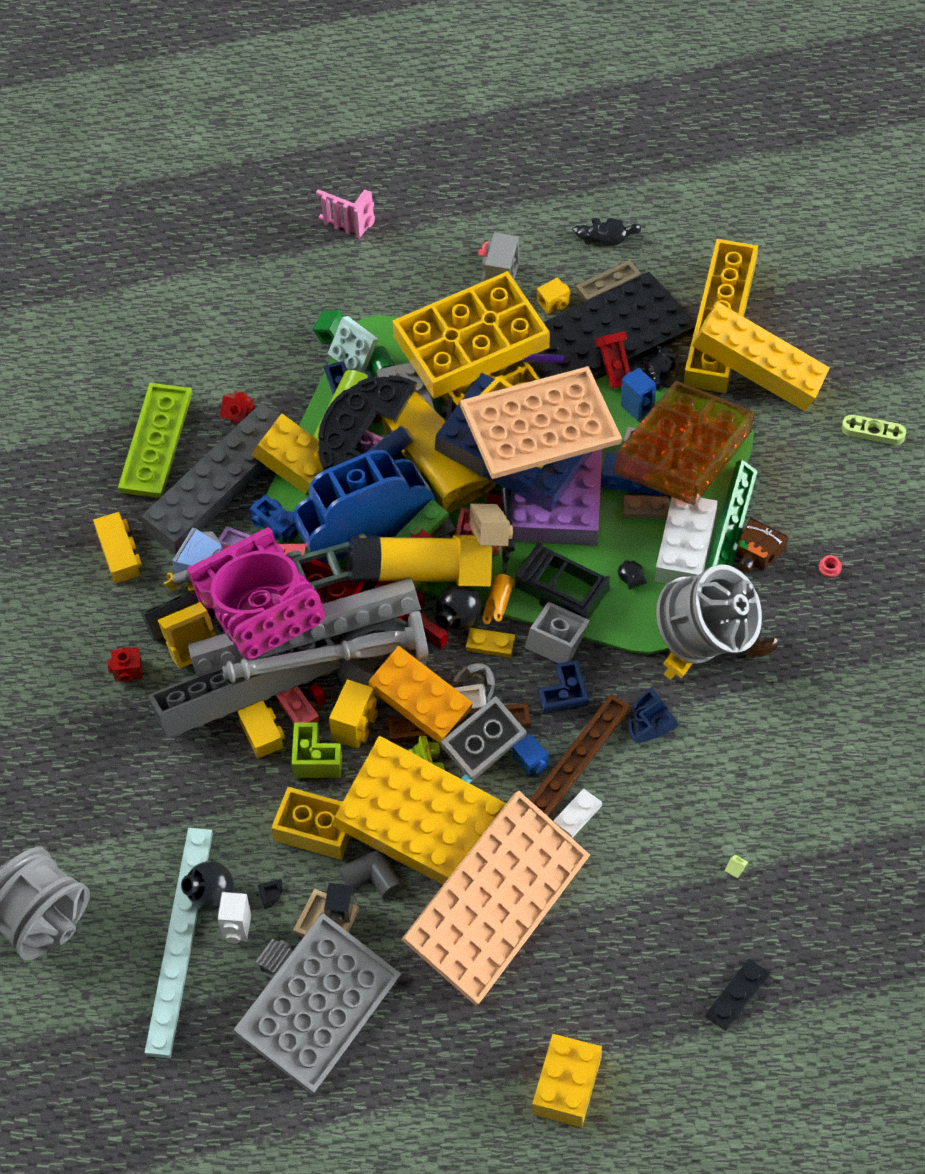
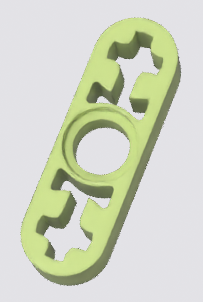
(869, 422)

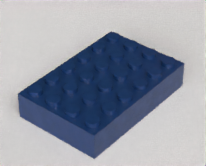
(537, 485)

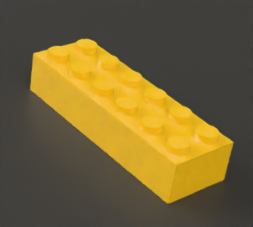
(761, 356)

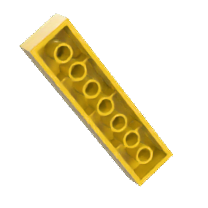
(730, 285)

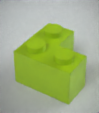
(313, 758)

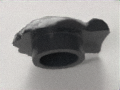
(631, 574)

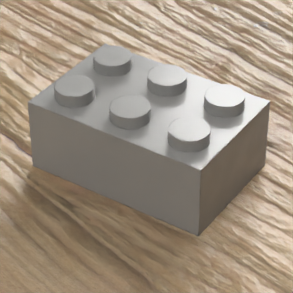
(483, 738)

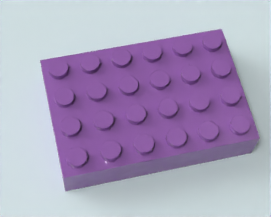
(572, 519)

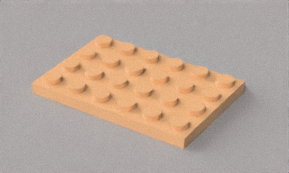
(540, 422)

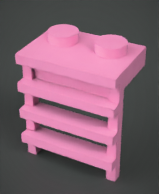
(357, 215)

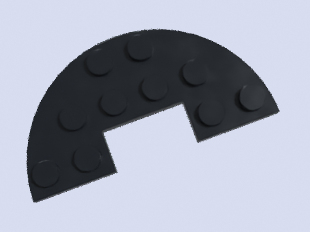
(353, 413)

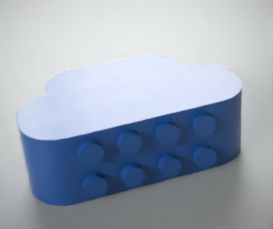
(360, 497)

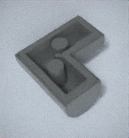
(372, 868)

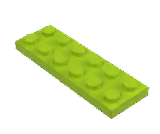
(155, 440)

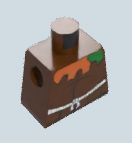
(759, 546)

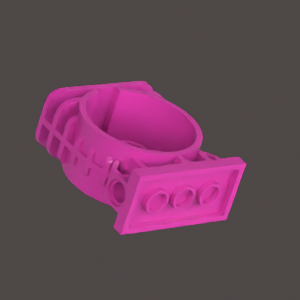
(256, 594)

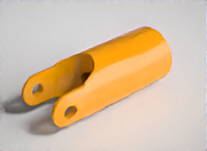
(498, 598)

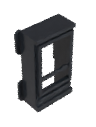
(535, 565)

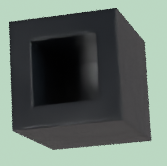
(339, 902)

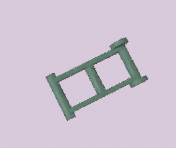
(329, 553)

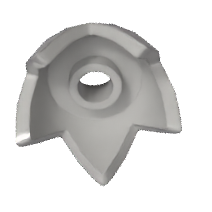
(477, 674)

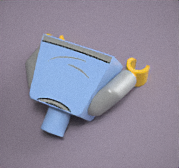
(193, 550)

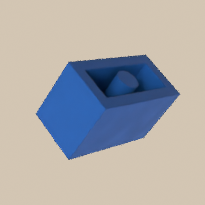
(638, 394)

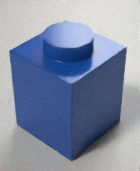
(530, 755)

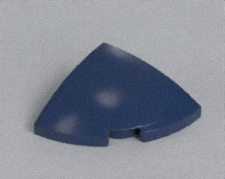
(651, 718)

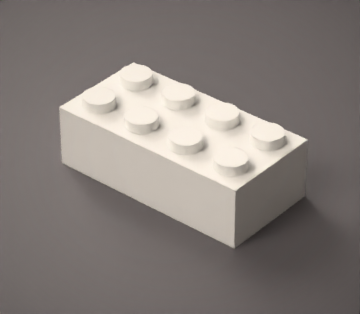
(685, 539)

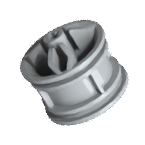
(709, 614)
(38, 903)

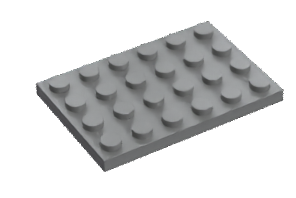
(316, 1003)

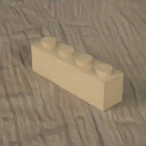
(490, 525)

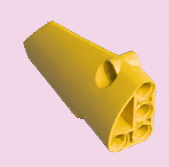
(449, 480)

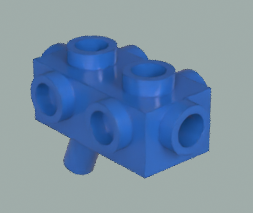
(279, 519)

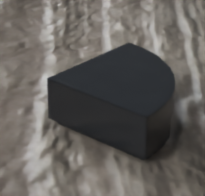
(270, 892)

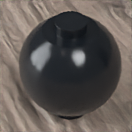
(458, 607)
(206, 883)

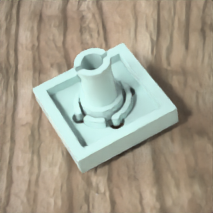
(358, 345)

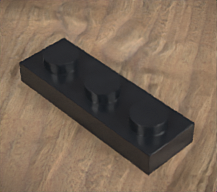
(737, 994)

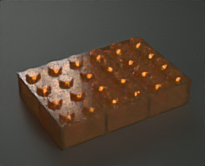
(684, 442)

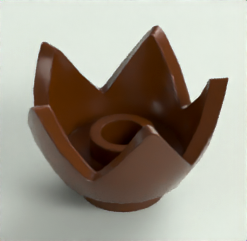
(761, 648)

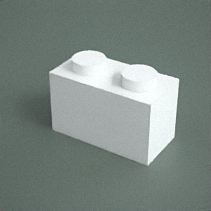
(234, 917)

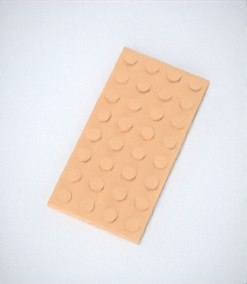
(496, 898)

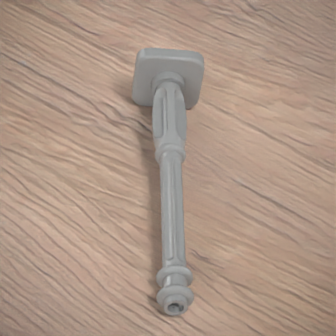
(362, 647)

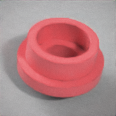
(830, 561)

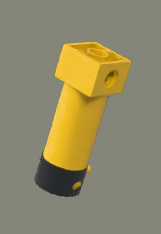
(421, 559)

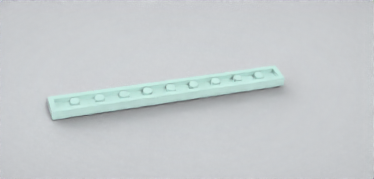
(176, 952)

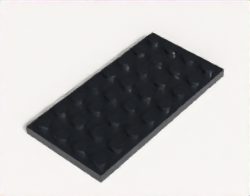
(637, 307)

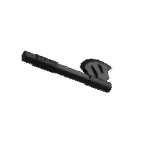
(506, 503)

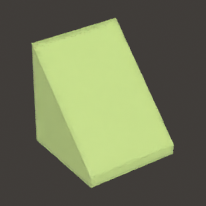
(735, 866)

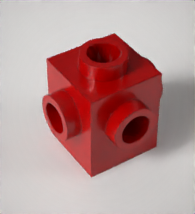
(236, 406)
(125, 664)

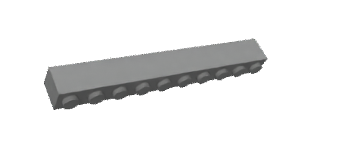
(340, 617)

